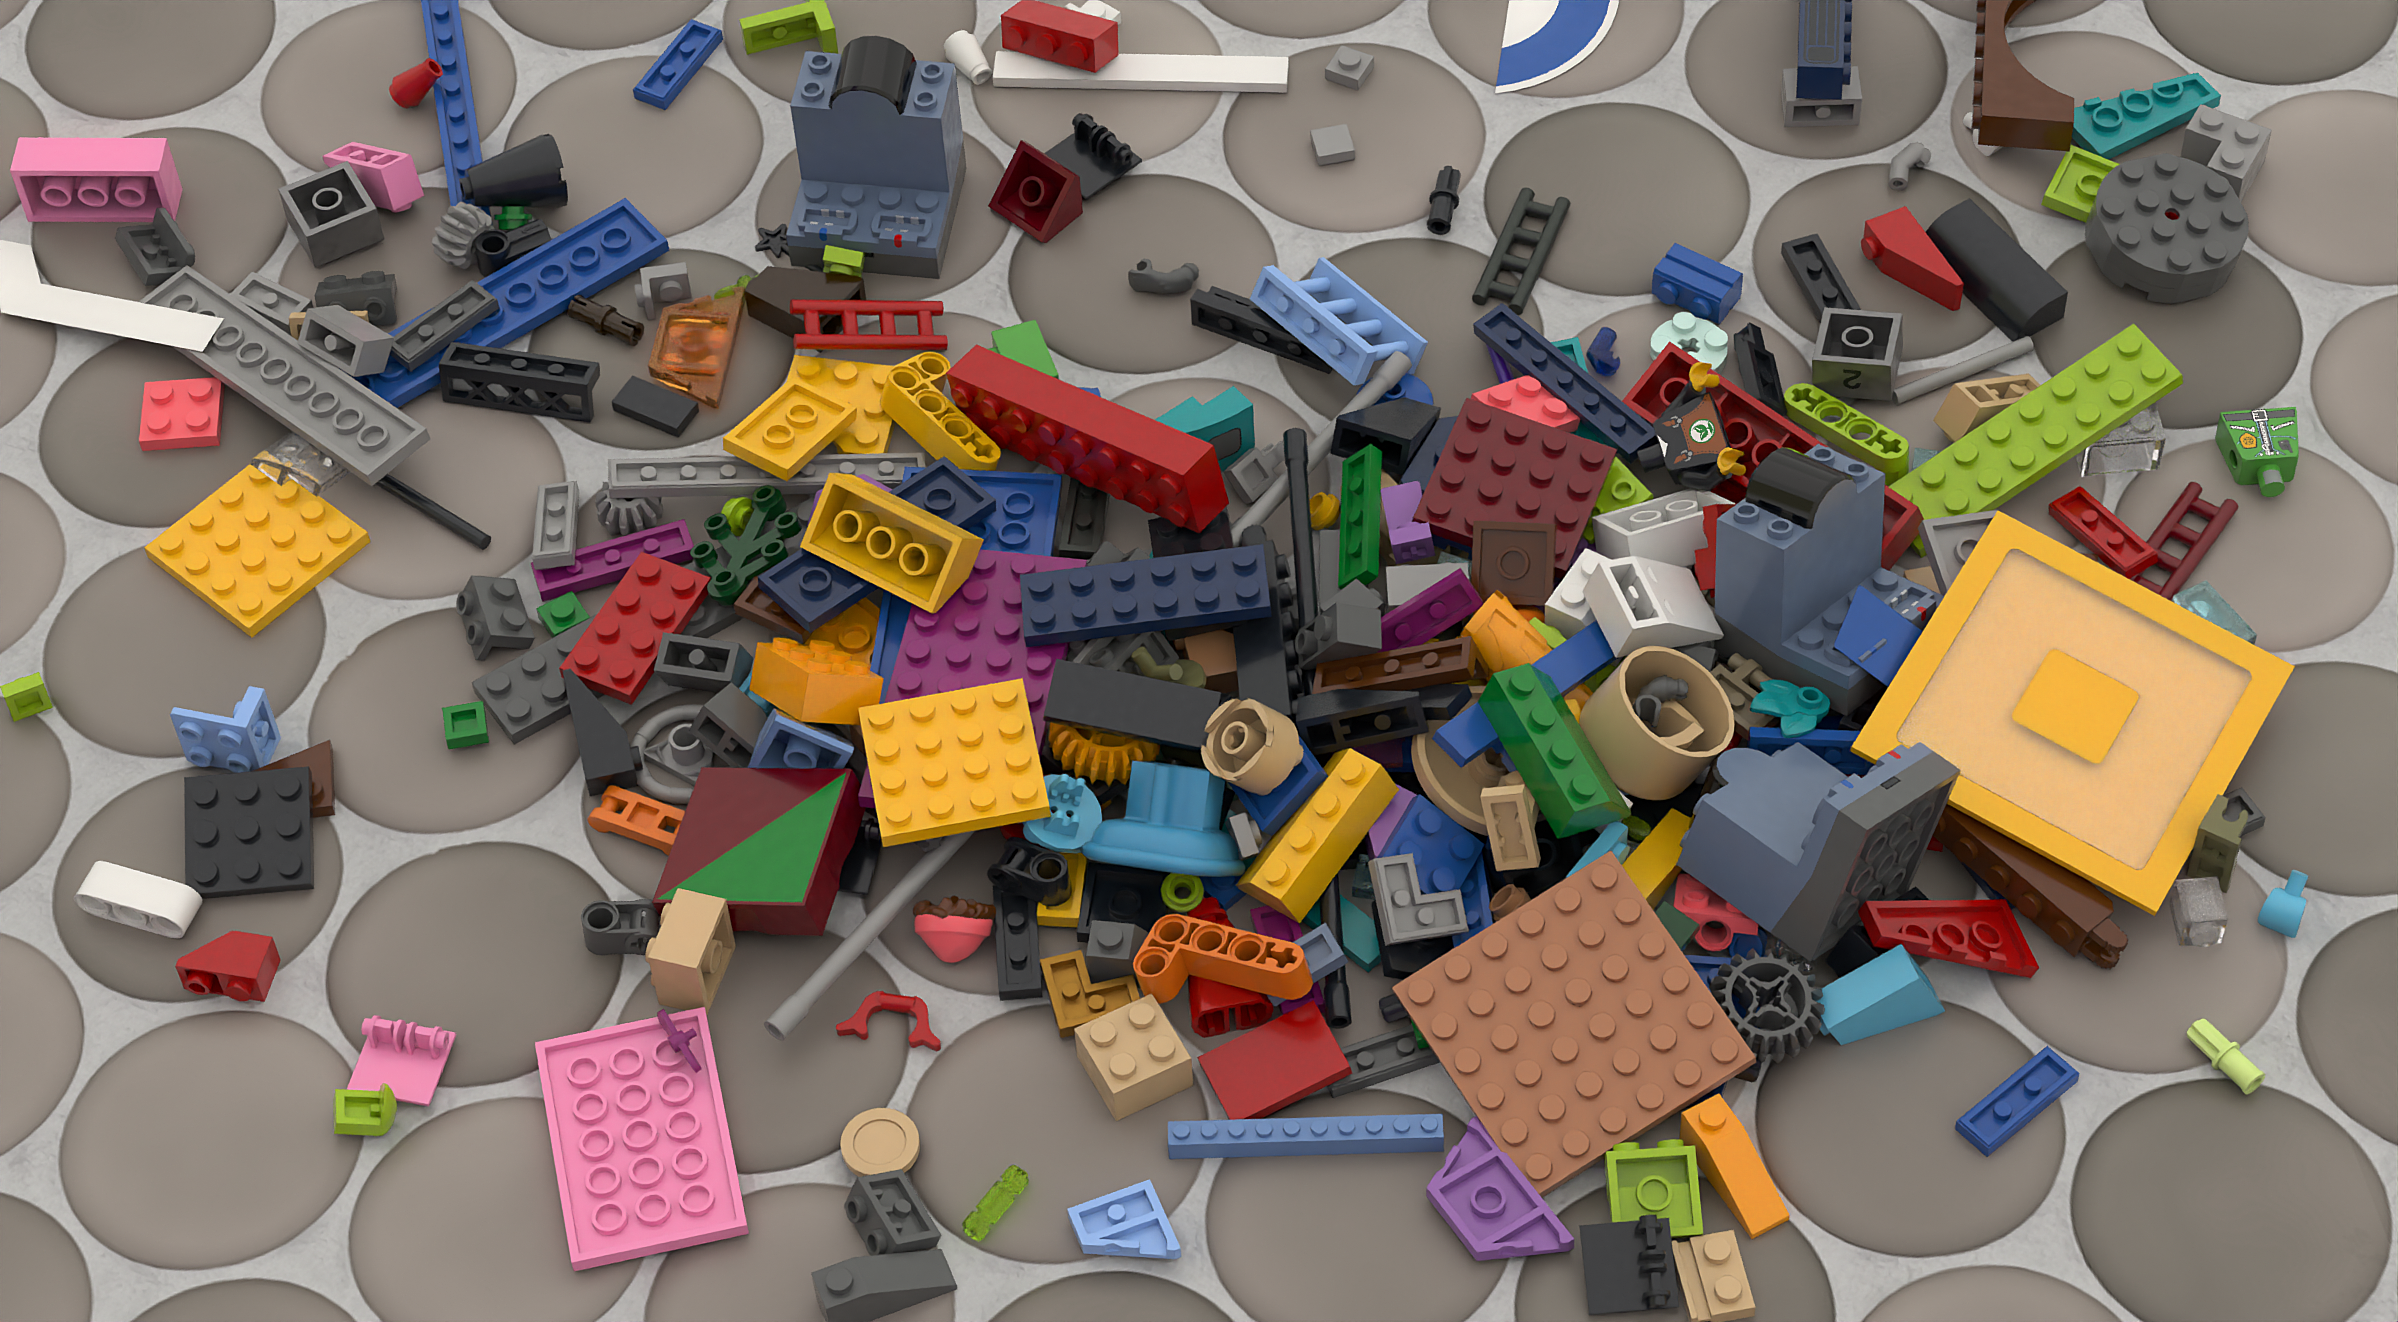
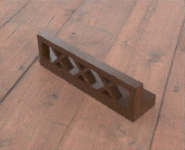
(1404, 668)

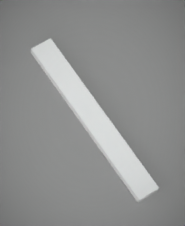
(1148, 73)

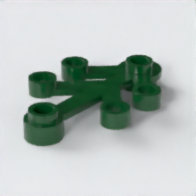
(731, 582)

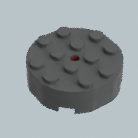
(2166, 228)

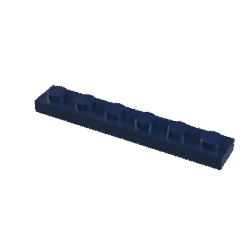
(1566, 381)

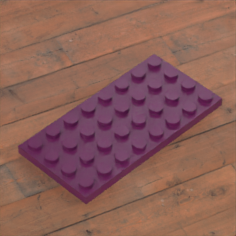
(977, 642)

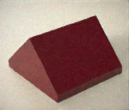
(1038, 193)

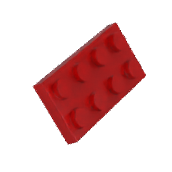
(625, 636)

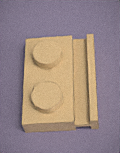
(1713, 1278)

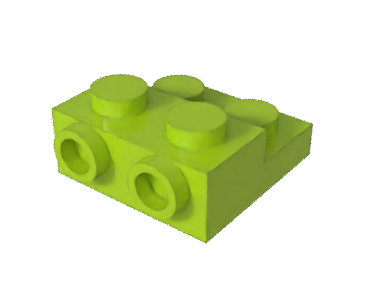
(1655, 1183)

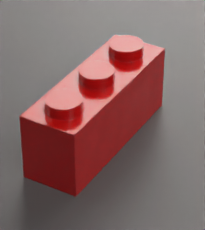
(1060, 35)

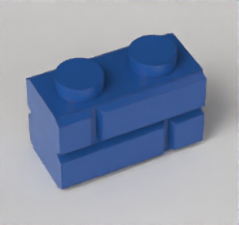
(1697, 283)

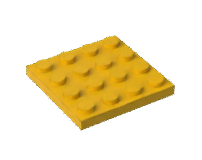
(256, 547)
(953, 762)

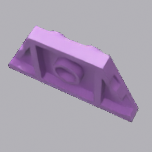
(1493, 1202)

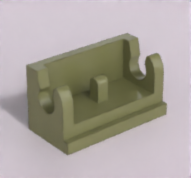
(2217, 844)

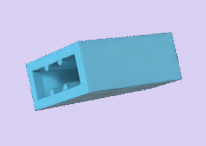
(1878, 998)

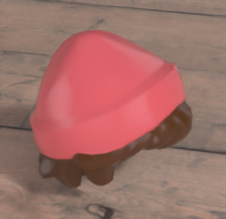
(954, 926)

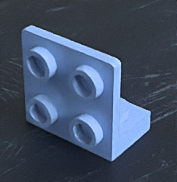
(226, 742)

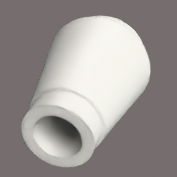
(968, 56)

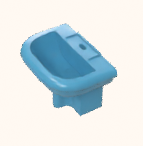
(1169, 824)

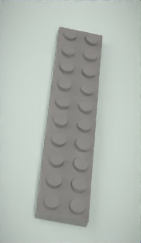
(292, 382)

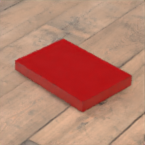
(1275, 1064)

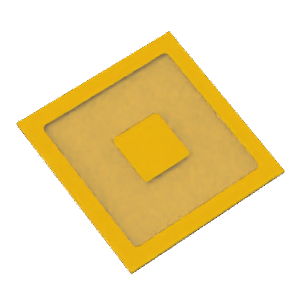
(2078, 709)

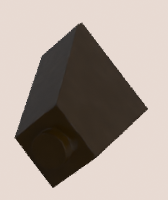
(771, 292)

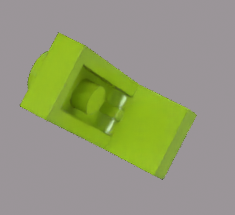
(790, 26)

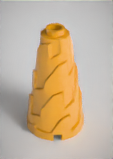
(1510, 640)

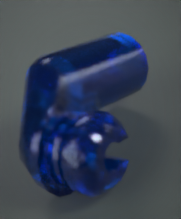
(1599, 353)

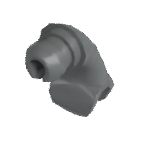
(1164, 283)
(1649, 700)

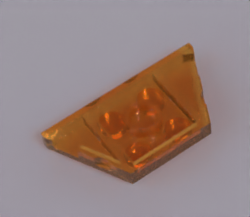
(697, 345)

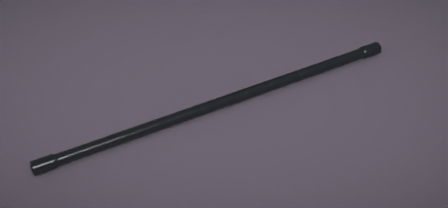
(1296, 460)

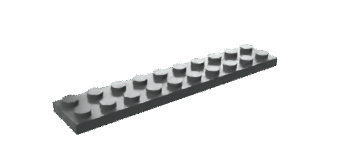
(530, 690)

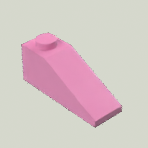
(384, 173)

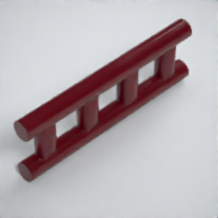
(2199, 543)

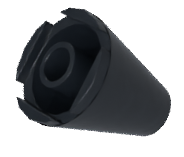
(518, 177)

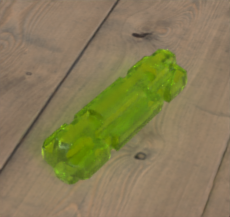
(995, 1202)

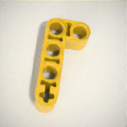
(916, 403)

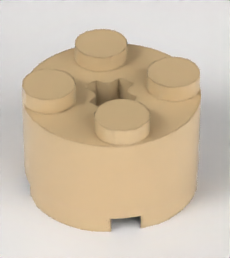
(1251, 745)

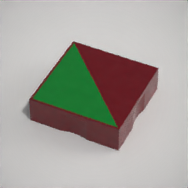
(766, 845)

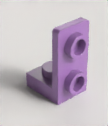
(1408, 538)

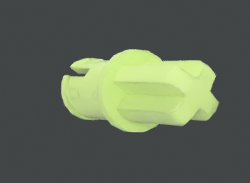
(2225, 1056)

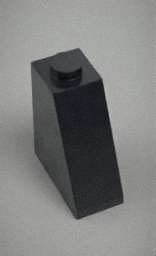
(1392, 427)

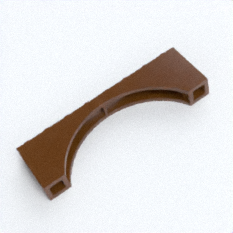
(2013, 103)

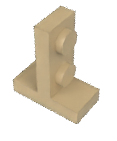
(1510, 823)

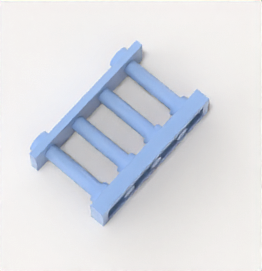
(1323, 332)

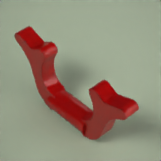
(886, 1001)

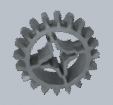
(1787, 1031)

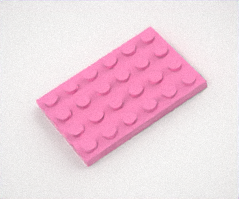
(639, 1141)

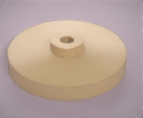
(880, 1142)

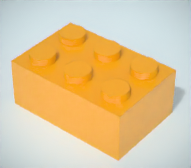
(814, 681)

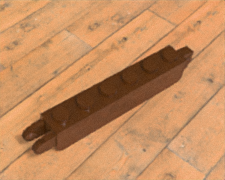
(2042, 890)

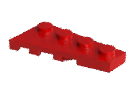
(1952, 931)

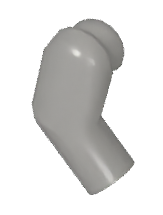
(1904, 160)

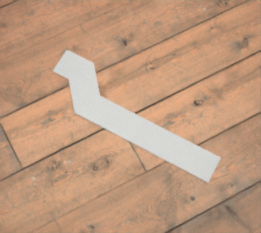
(26, 297)

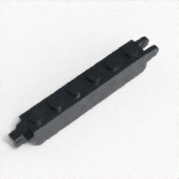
(1264, 644)

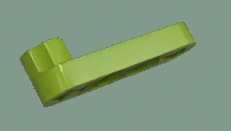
(1882, 450)

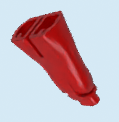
(1211, 1000)

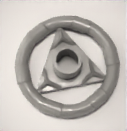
(679, 755)

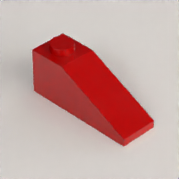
(1910, 257)

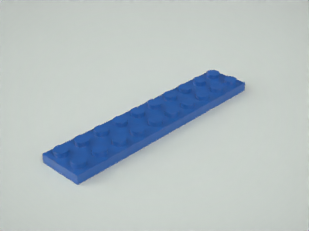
(538, 290)

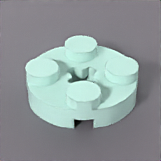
(1692, 332)

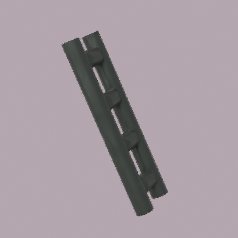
(1530, 268)

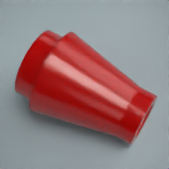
(412, 85)

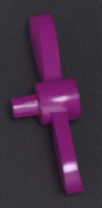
(679, 1040)

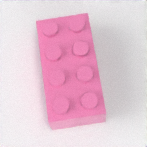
(95, 179)

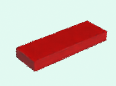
(2103, 533)

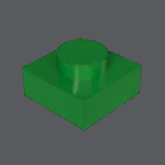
(561, 614)
(465, 725)

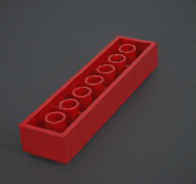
(1757, 432)
(1090, 438)

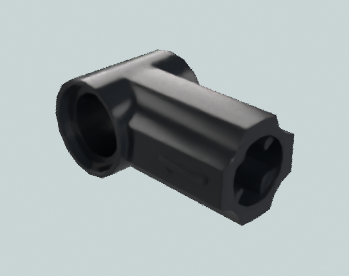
(501, 248)

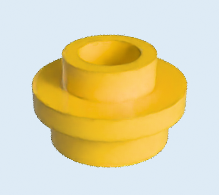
(1324, 510)

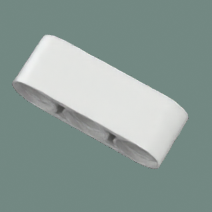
(138, 899)

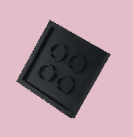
(249, 832)

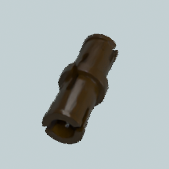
(606, 320)

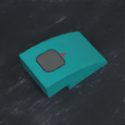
(1223, 422)

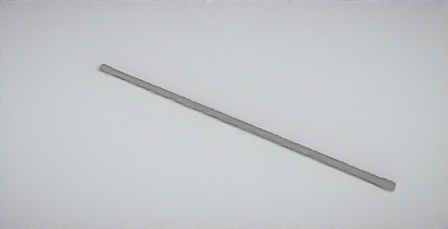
(797, 1006)

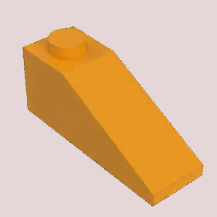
(1732, 1165)

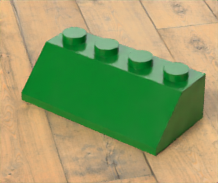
(1551, 751)

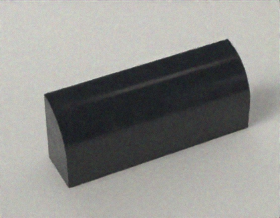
(1997, 272)
(1130, 706)

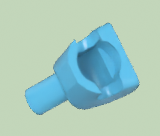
(2285, 906)

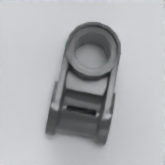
(623, 926)

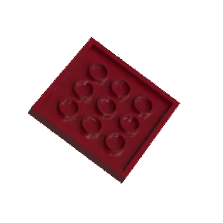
(1514, 472)

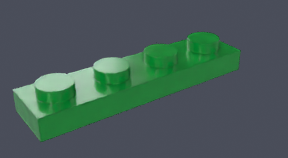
(1360, 517)

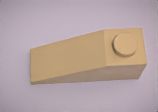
(1977, 401)

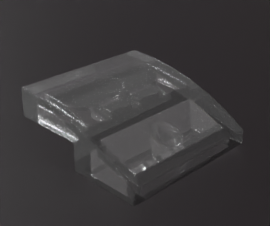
(300, 461)

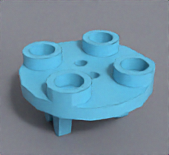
(1060, 831)

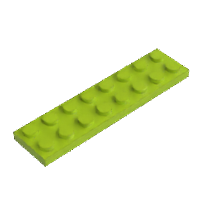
(2041, 429)

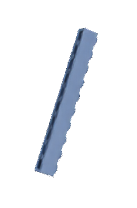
(1305, 1136)

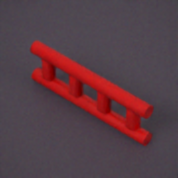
(853, 340)

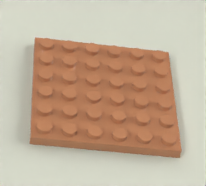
(1573, 1024)

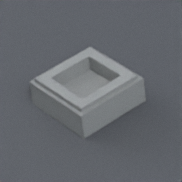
(1332, 144)

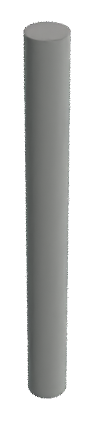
(1962, 370)

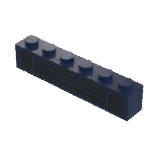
(1824, 48)

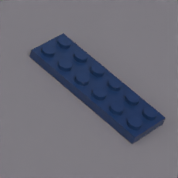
(819, 590)
(1145, 595)

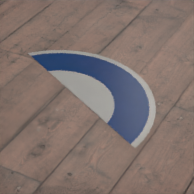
(1549, 38)

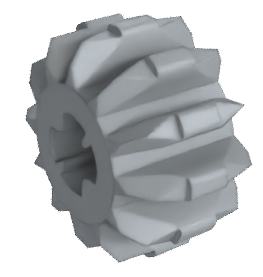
(458, 233)
(627, 514)

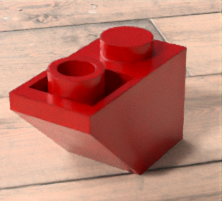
(231, 966)

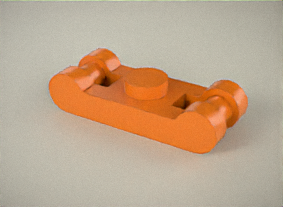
(640, 820)

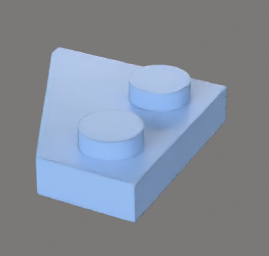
(1125, 1224)

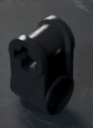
(1030, 871)

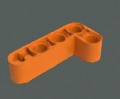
(1219, 953)

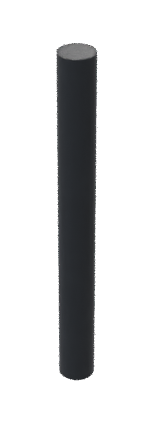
(434, 511)

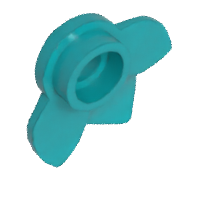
(1796, 706)

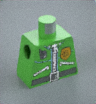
(2260, 447)

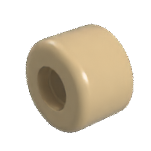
(1689, 733)

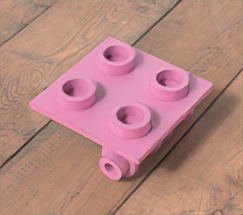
(403, 1057)

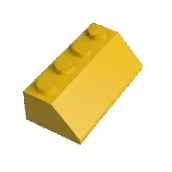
(890, 542)
(1319, 835)

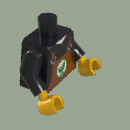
(1693, 437)

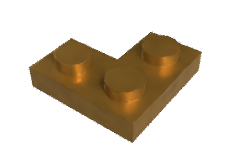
(1075, 998)

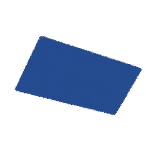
(1866, 625)

